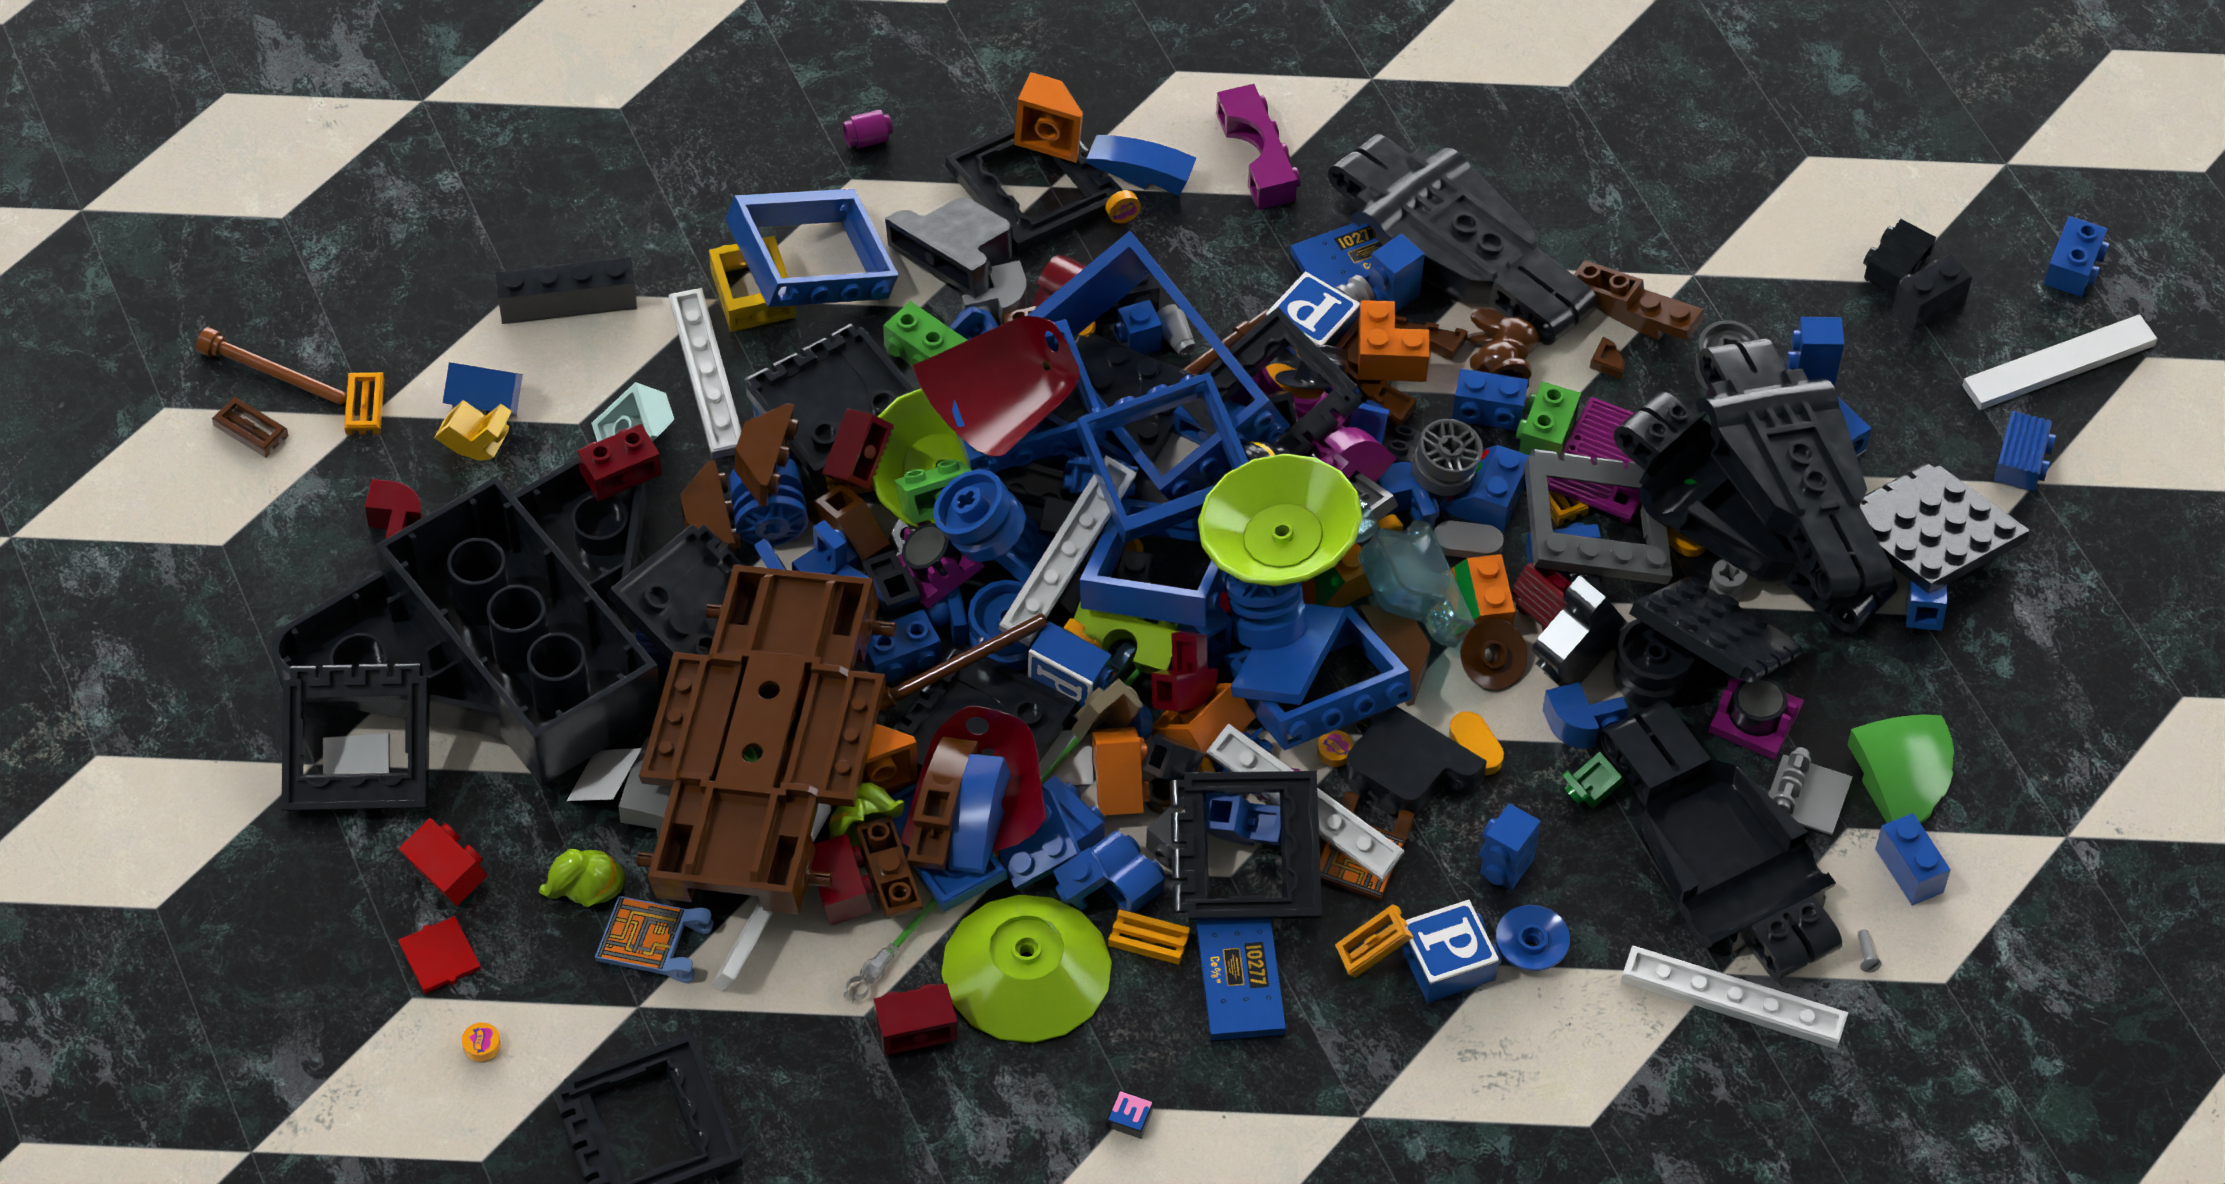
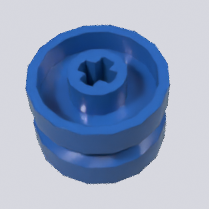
(979, 515)
(986, 614)

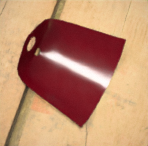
(1000, 382)
(1013, 741)

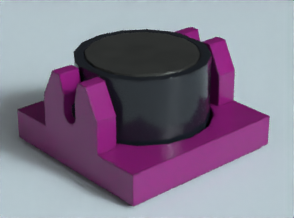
(934, 562)
(1758, 713)

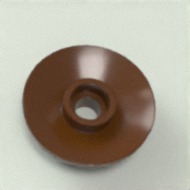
(1507, 650)

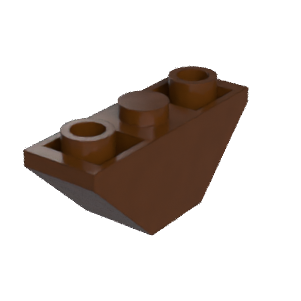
(764, 450)
(705, 504)
(851, 516)
(1404, 639)
(888, 868)

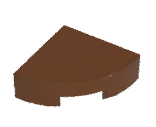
(1608, 359)

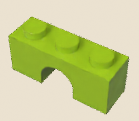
(1152, 640)

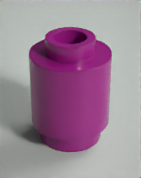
(867, 129)

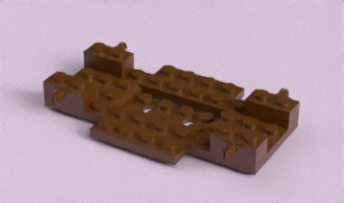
(738, 827)

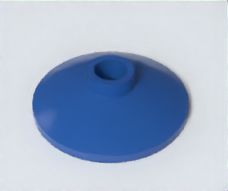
(1534, 925)

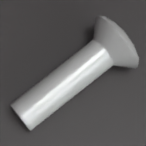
(1870, 963)

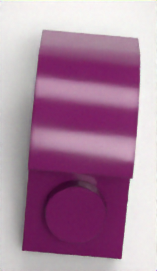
(1359, 451)

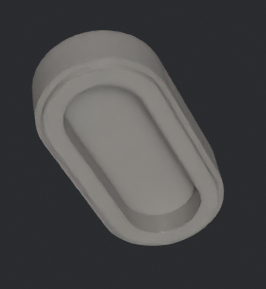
(1468, 539)

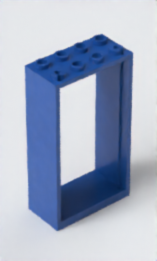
(1096, 291)

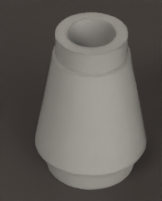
(1176, 329)

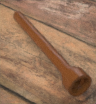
(213, 344)

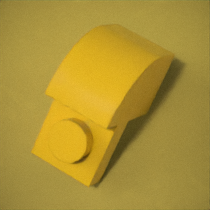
(472, 432)

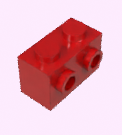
(443, 861)

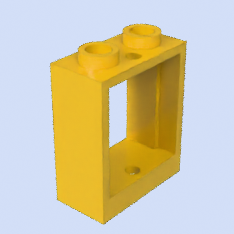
(743, 311)

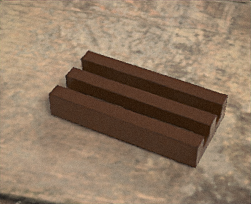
(234, 430)

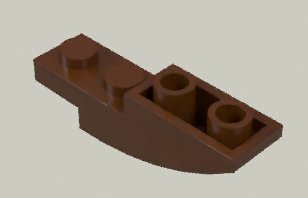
(1629, 303)
(938, 803)

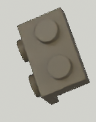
(1115, 705)

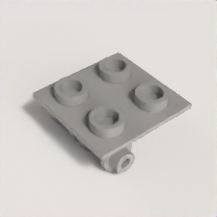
(1809, 791)

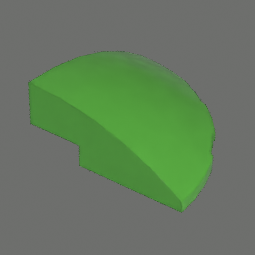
(1905, 763)

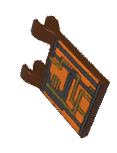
(1345, 873)

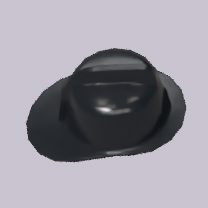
(1306, 378)

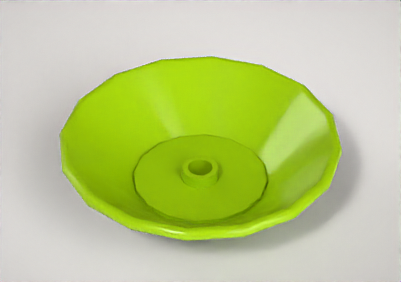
(917, 442)
(1274, 498)
(1023, 995)

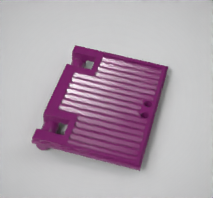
(1596, 439)

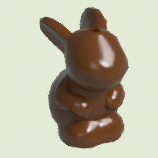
(1505, 343)

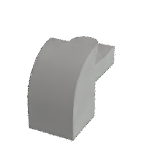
(1005, 292)

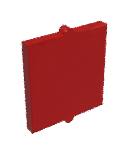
(439, 954)

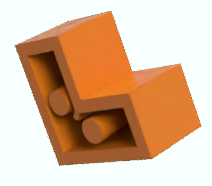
(1389, 351)
(1118, 768)

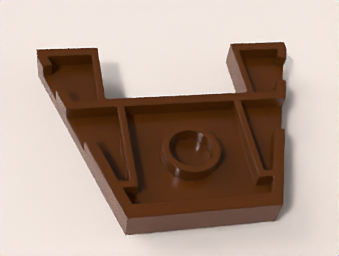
(1400, 404)

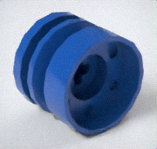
(783, 516)
(1265, 614)

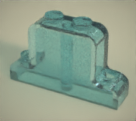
(1416, 581)

